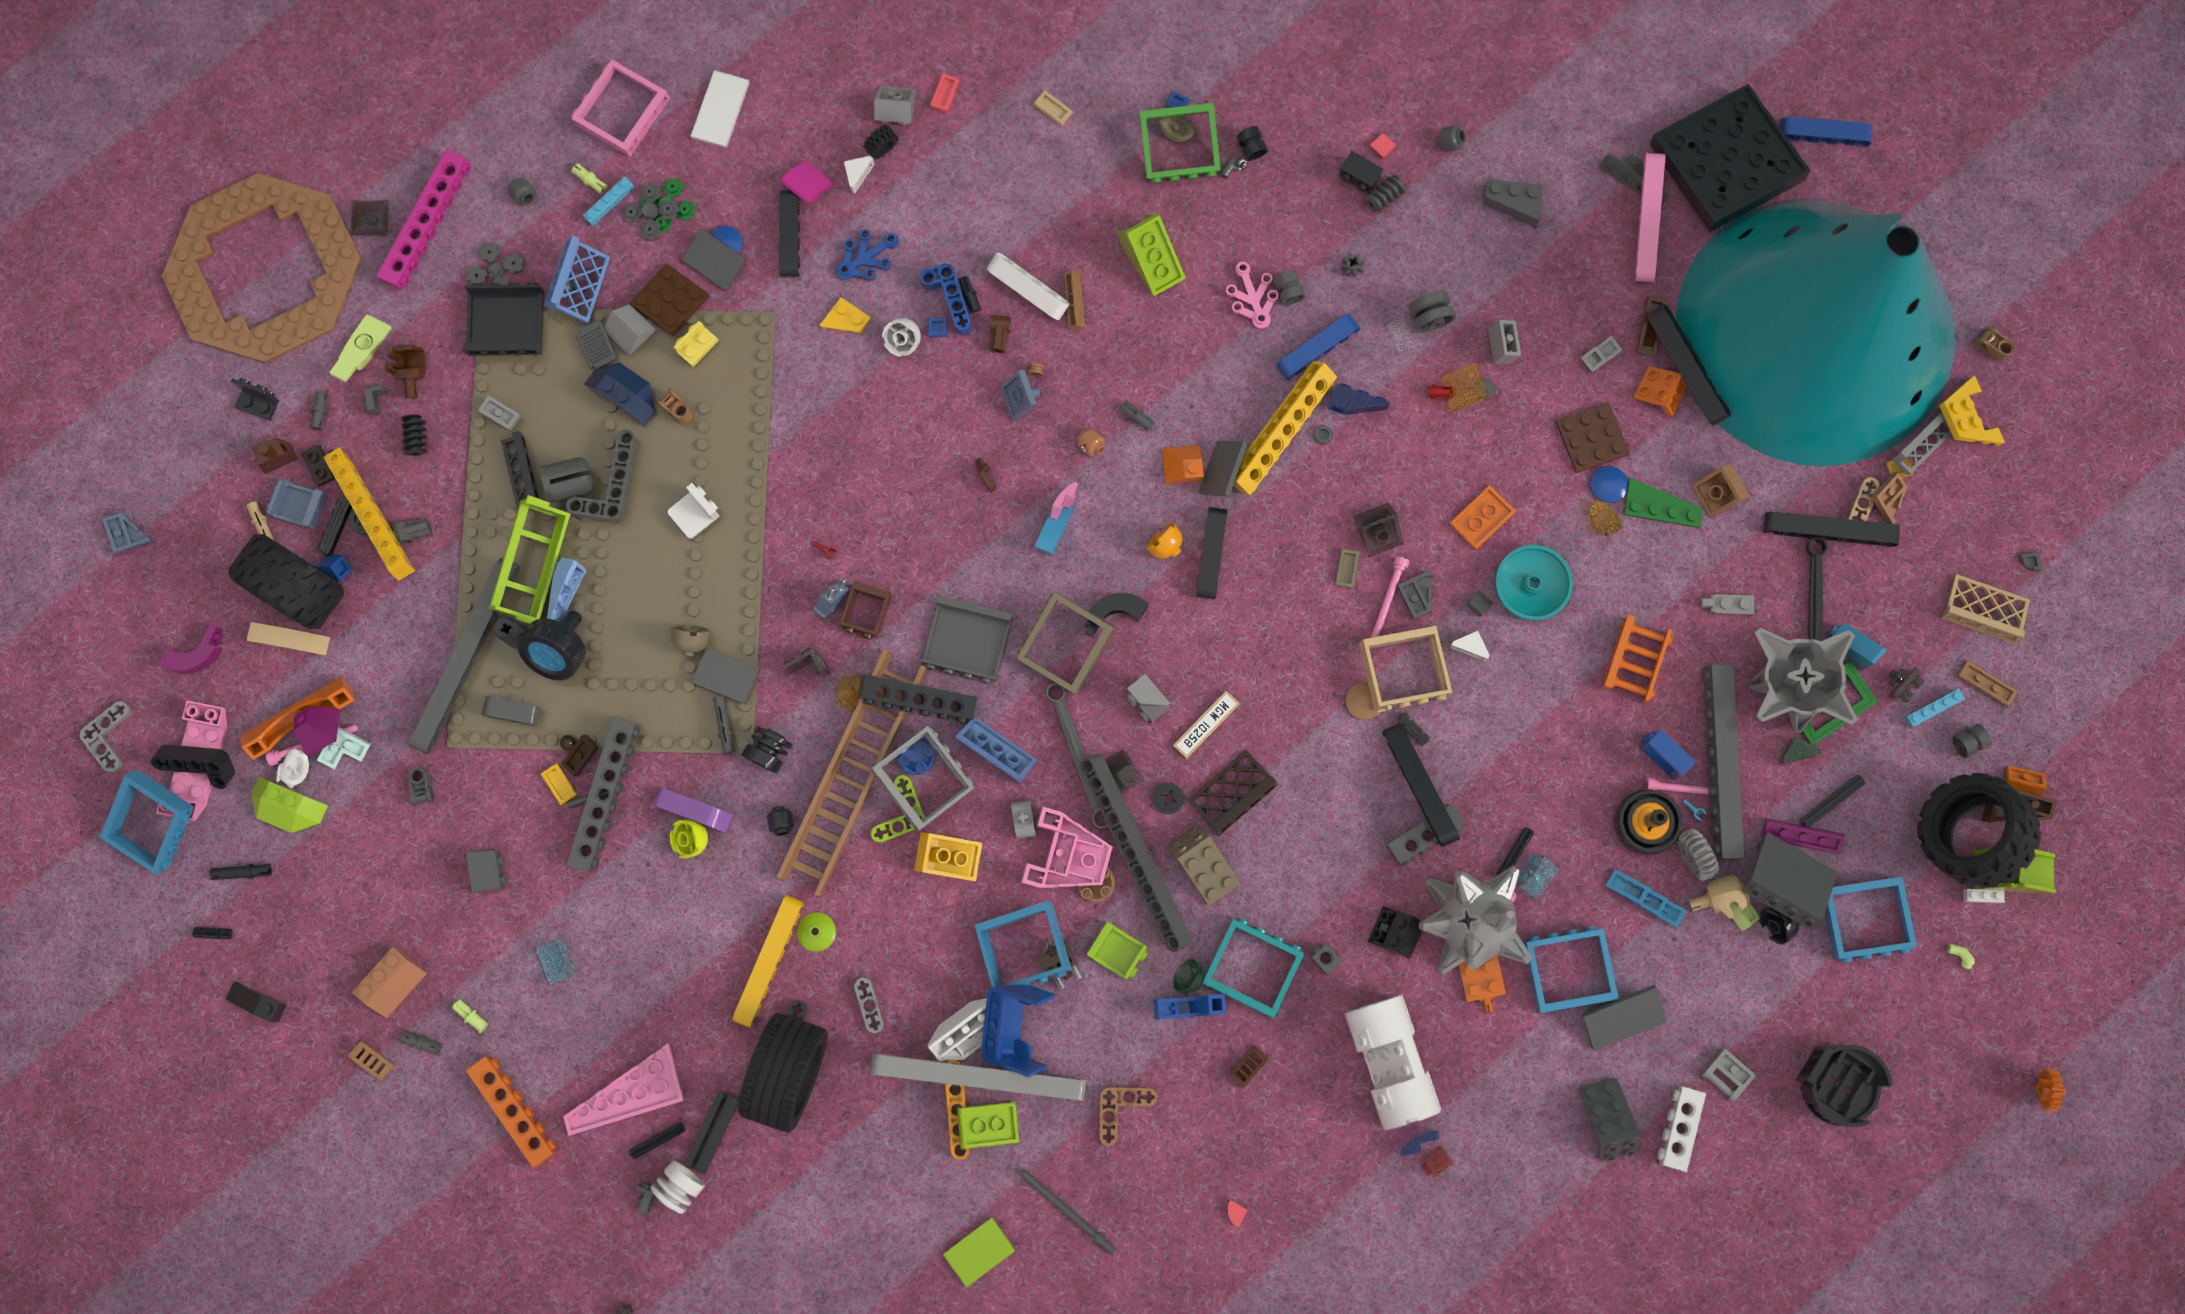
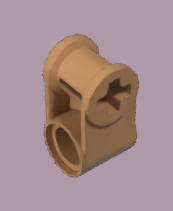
(1994, 343)
(673, 405)

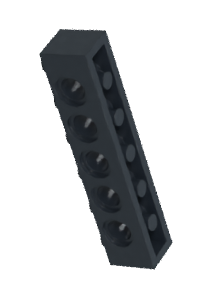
(965, 703)

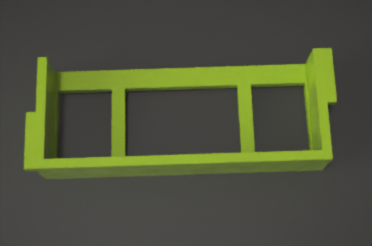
(549, 562)

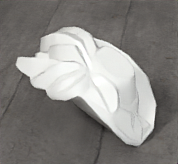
(293, 768)

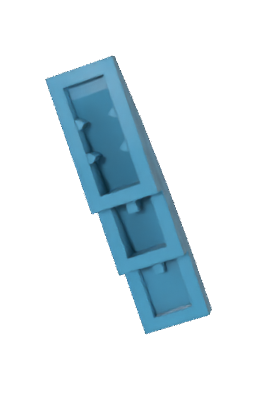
(1646, 898)

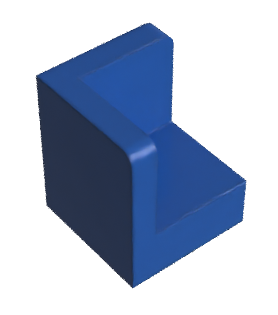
(335, 566)

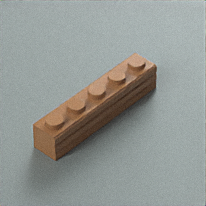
(1074, 297)

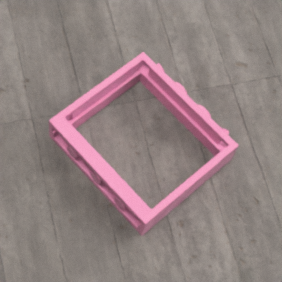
(643, 124)

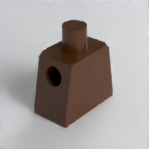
(272, 454)

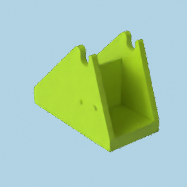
(1152, 253)
(2034, 879)

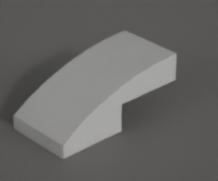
(1601, 354)

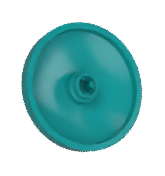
(1533, 583)

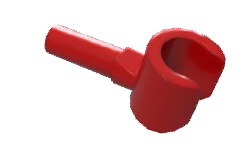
(824, 549)

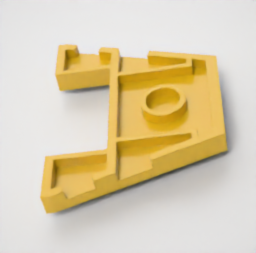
(1963, 419)

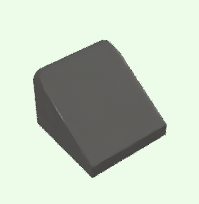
(1479, 603)

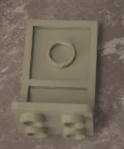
(1203, 864)

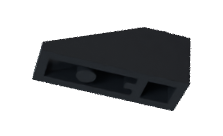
(256, 1002)

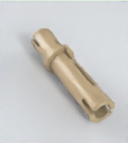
(254, 510)

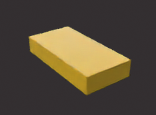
(559, 784)

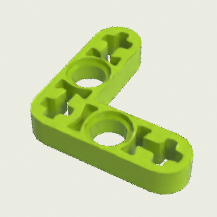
(917, 808)

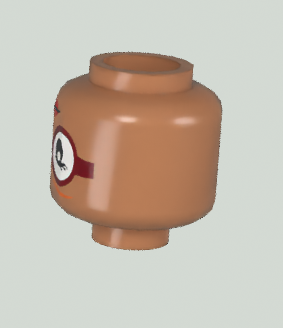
(1091, 442)

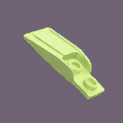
(360, 347)

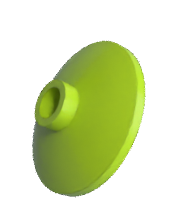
(826, 931)

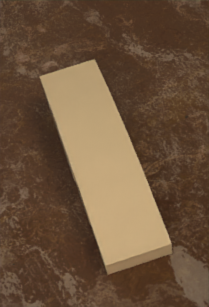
(288, 639)

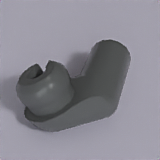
(1233, 165)

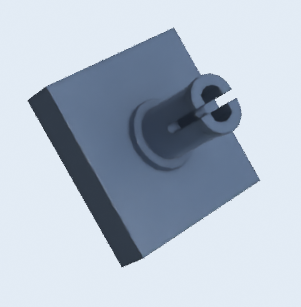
(1019, 394)

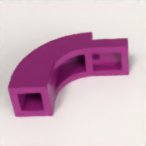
(198, 658)

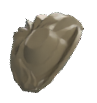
(1177, 128)

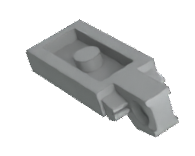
(1729, 604)

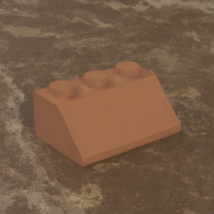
(389, 982)

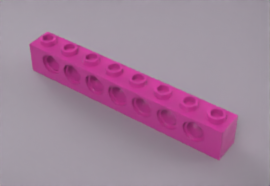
(414, 225)

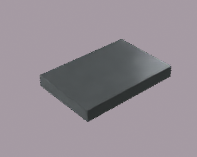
(714, 259)
(1223, 468)
(725, 675)

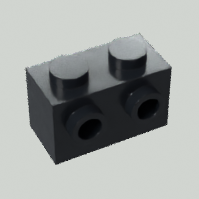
(1360, 172)

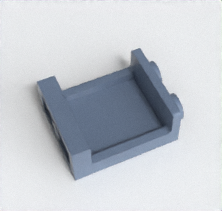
(296, 504)

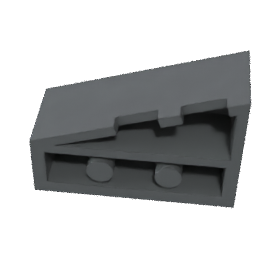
(1514, 199)

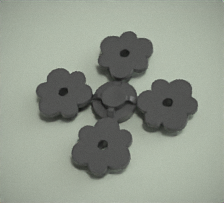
(650, 211)
(494, 269)

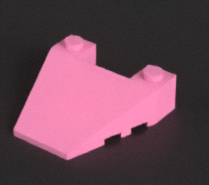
(1073, 856)

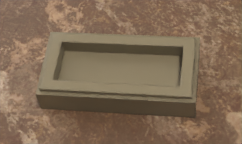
(1347, 568)

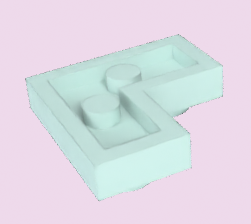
(346, 743)

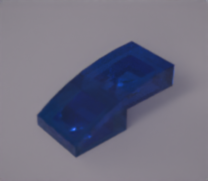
(1414, 1145)

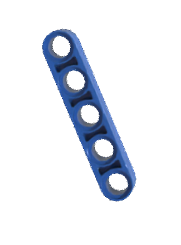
(1826, 131)
(1317, 346)

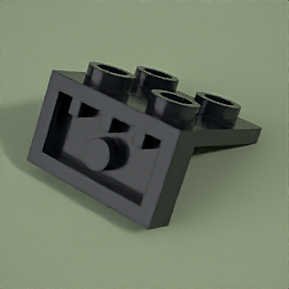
(255, 399)

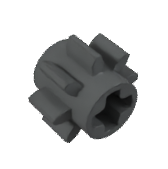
(1356, 268)

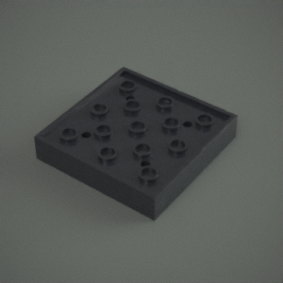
(1729, 157)

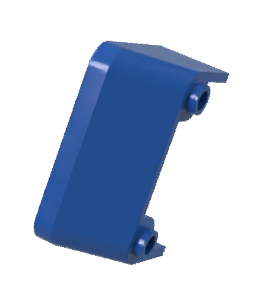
(1003, 1025)

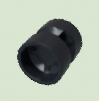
(1251, 141)

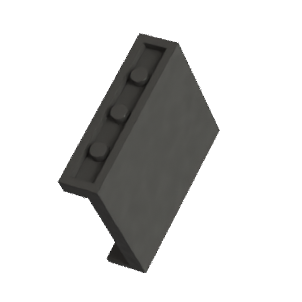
(967, 639)
(1790, 881)

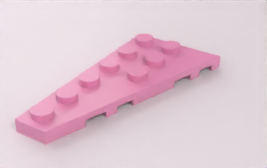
(638, 1091)

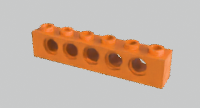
(479, 1074)

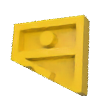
(845, 318)

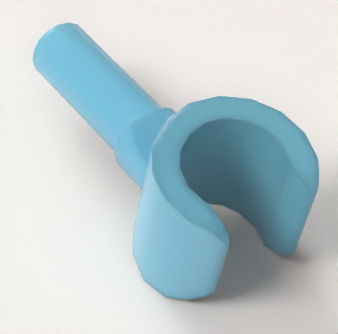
(1697, 812)

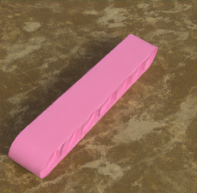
(1649, 217)

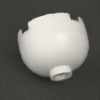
(901, 336)

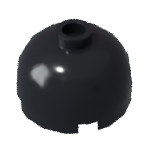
(1781, 927)

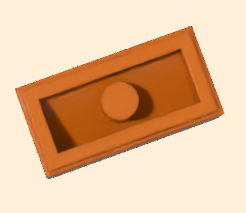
(2025, 780)

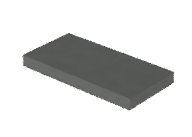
(1624, 1017)

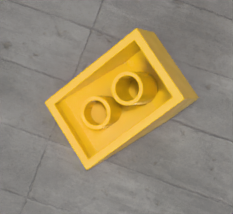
(948, 856)

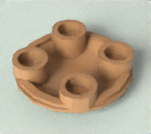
(1360, 703)
(1099, 893)

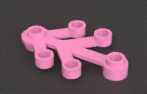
(1253, 298)

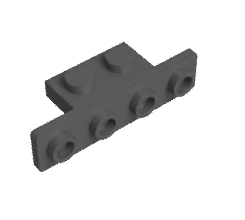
(1628, 173)

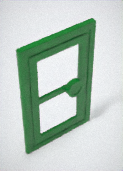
(1867, 701)

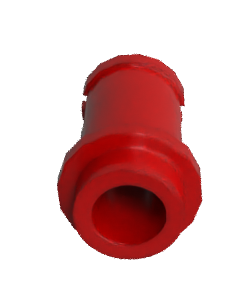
(1440, 391)

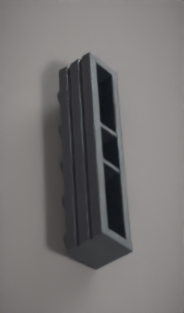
(335, 526)

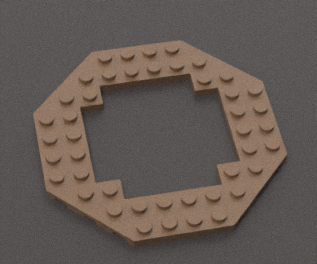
(291, 329)

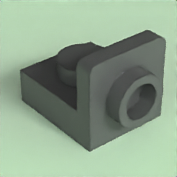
(645, 1202)

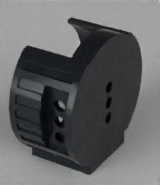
(1853, 1067)

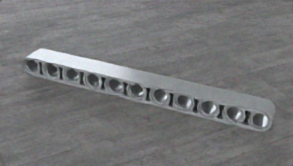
(977, 1077)

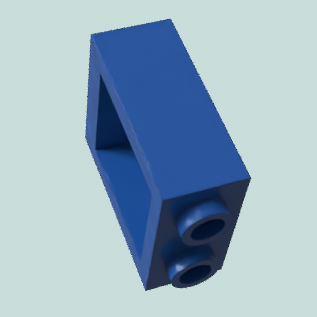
(1667, 754)

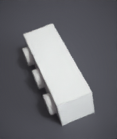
(1983, 896)

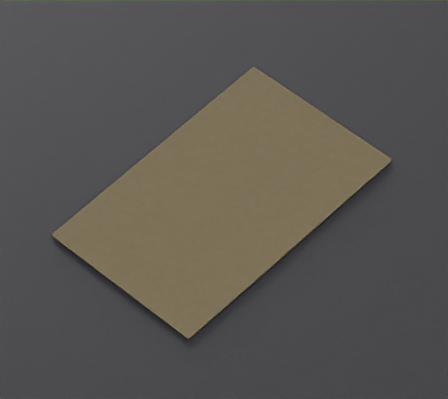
(638, 570)

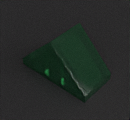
(1797, 750)

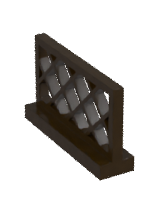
(1243, 805)

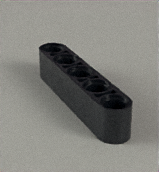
(788, 234)
(1212, 553)

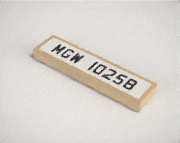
(1206, 724)

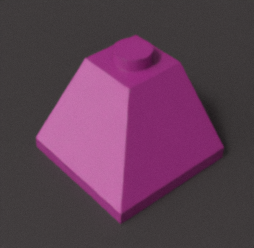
(316, 728)

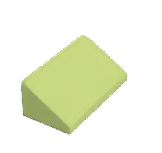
(1744, 918)

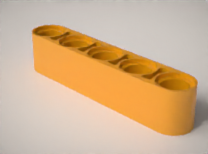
(952, 1118)

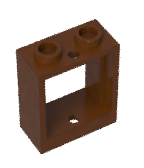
(869, 591)

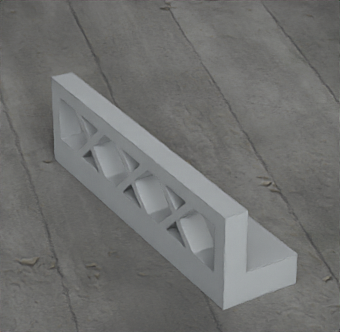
(1917, 442)

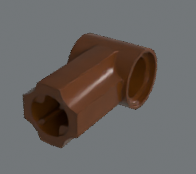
(999, 330)

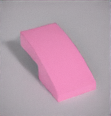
(1064, 499)

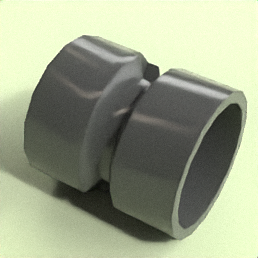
(1289, 288)
(1972, 740)

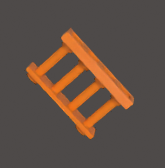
(1617, 662)

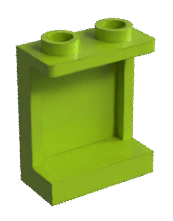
(1117, 951)

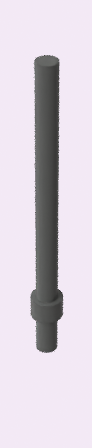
(1098, 1238)

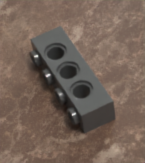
(1398, 849)

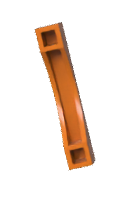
(266, 734)

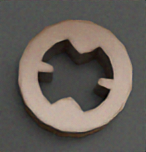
(1035, 370)

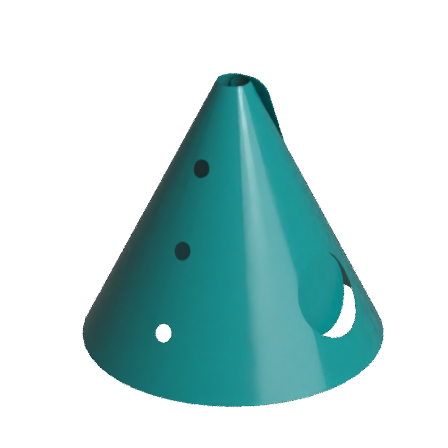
(1816, 330)

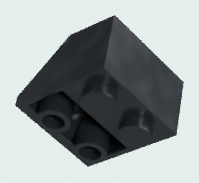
(1396, 932)

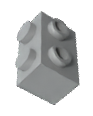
(1504, 342)

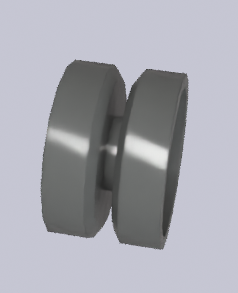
(1432, 311)

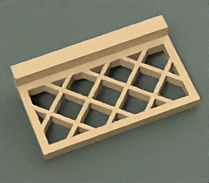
(1985, 623)

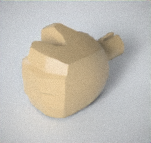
(1720, 895)

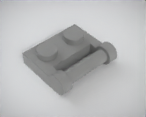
(1733, 1070)

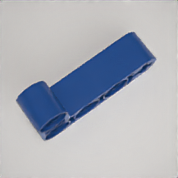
(951, 299)

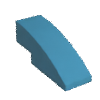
(1053, 531)

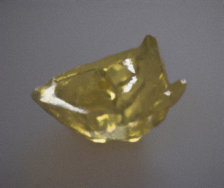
(1604, 518)
(847, 692)

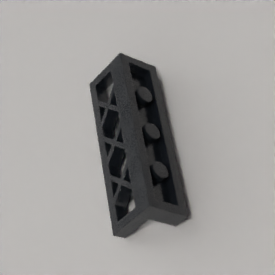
(525, 467)
(712, 1132)

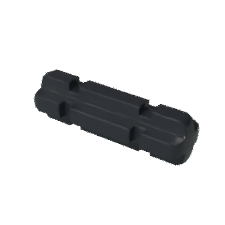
(1413, 729)
(212, 933)

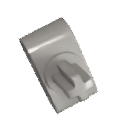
(1023, 819)

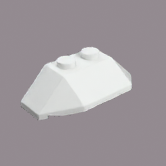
(960, 1033)

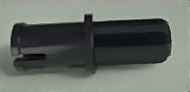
(969, 294)

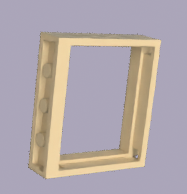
(1396, 638)

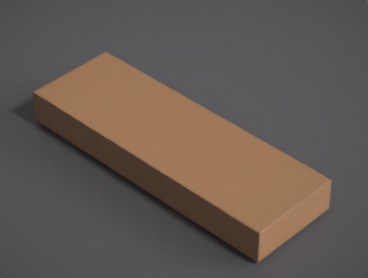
(1987, 683)

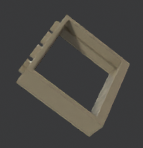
(1094, 655)

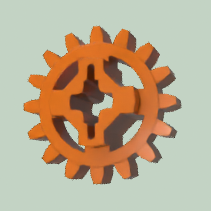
(2050, 1089)

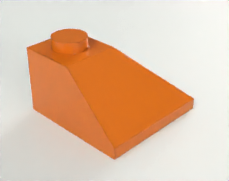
(1183, 465)

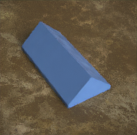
(996, 749)

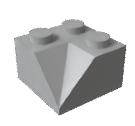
(1147, 698)

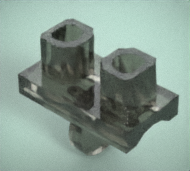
(1900, 691)

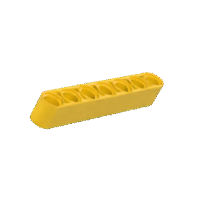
(767, 961)

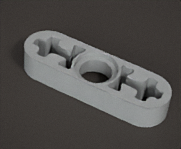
(870, 989)

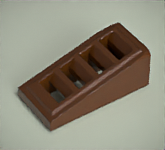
(1238, 1079)

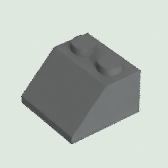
(486, 871)

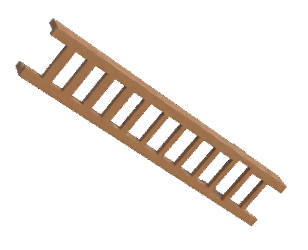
(831, 773)

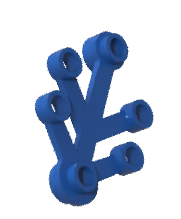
(864, 257)

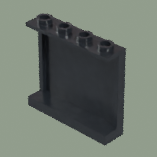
(504, 319)

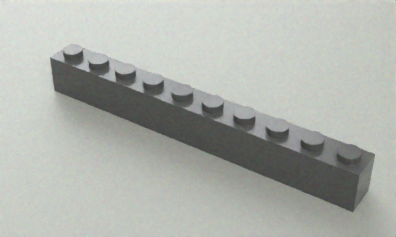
(1723, 762)

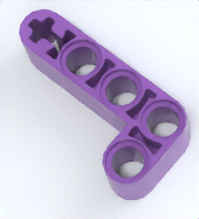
(693, 809)

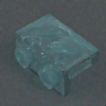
(1536, 875)
(555, 962)

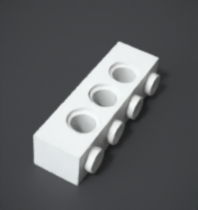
(1686, 1139)

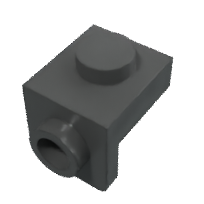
(371, 400)

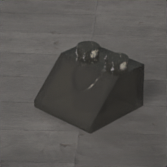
(1379, 529)

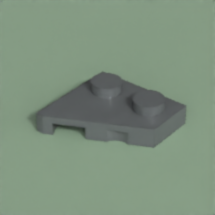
(1417, 594)

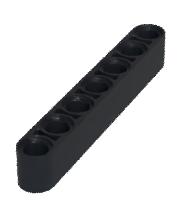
(1688, 364)
(1832, 529)
(1421, 785)

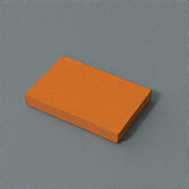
(1482, 517)

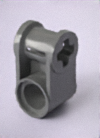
(421, 787)

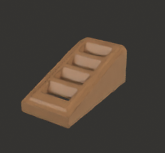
(375, 1055)

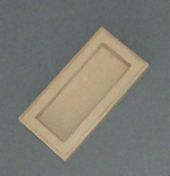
(1053, 108)

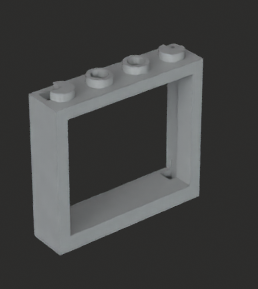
(953, 765)

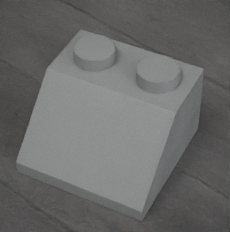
(894, 104)

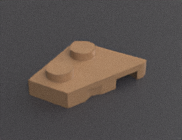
(1889, 496)

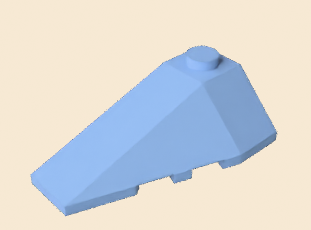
(565, 583)

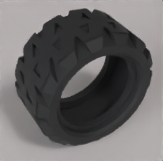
(286, 582)
(2000, 862)

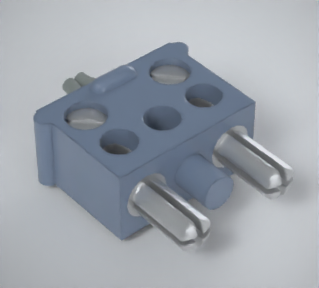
(831, 598)

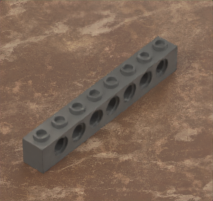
(577, 858)

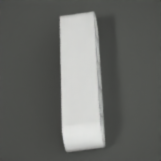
(1028, 286)

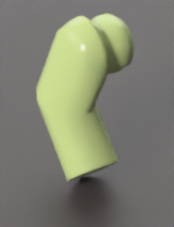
(1965, 955)

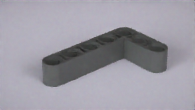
(614, 485)

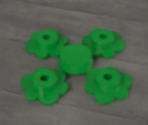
(671, 193)

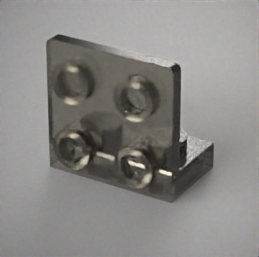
(807, 656)

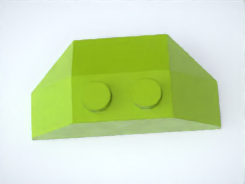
(285, 807)

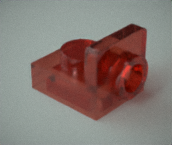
(1436, 1162)

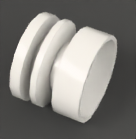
(675, 1189)

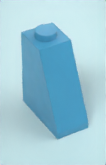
(1863, 650)

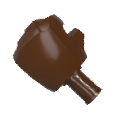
(409, 366)

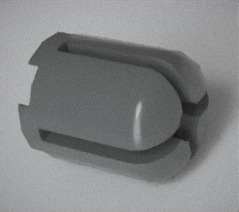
(570, 487)

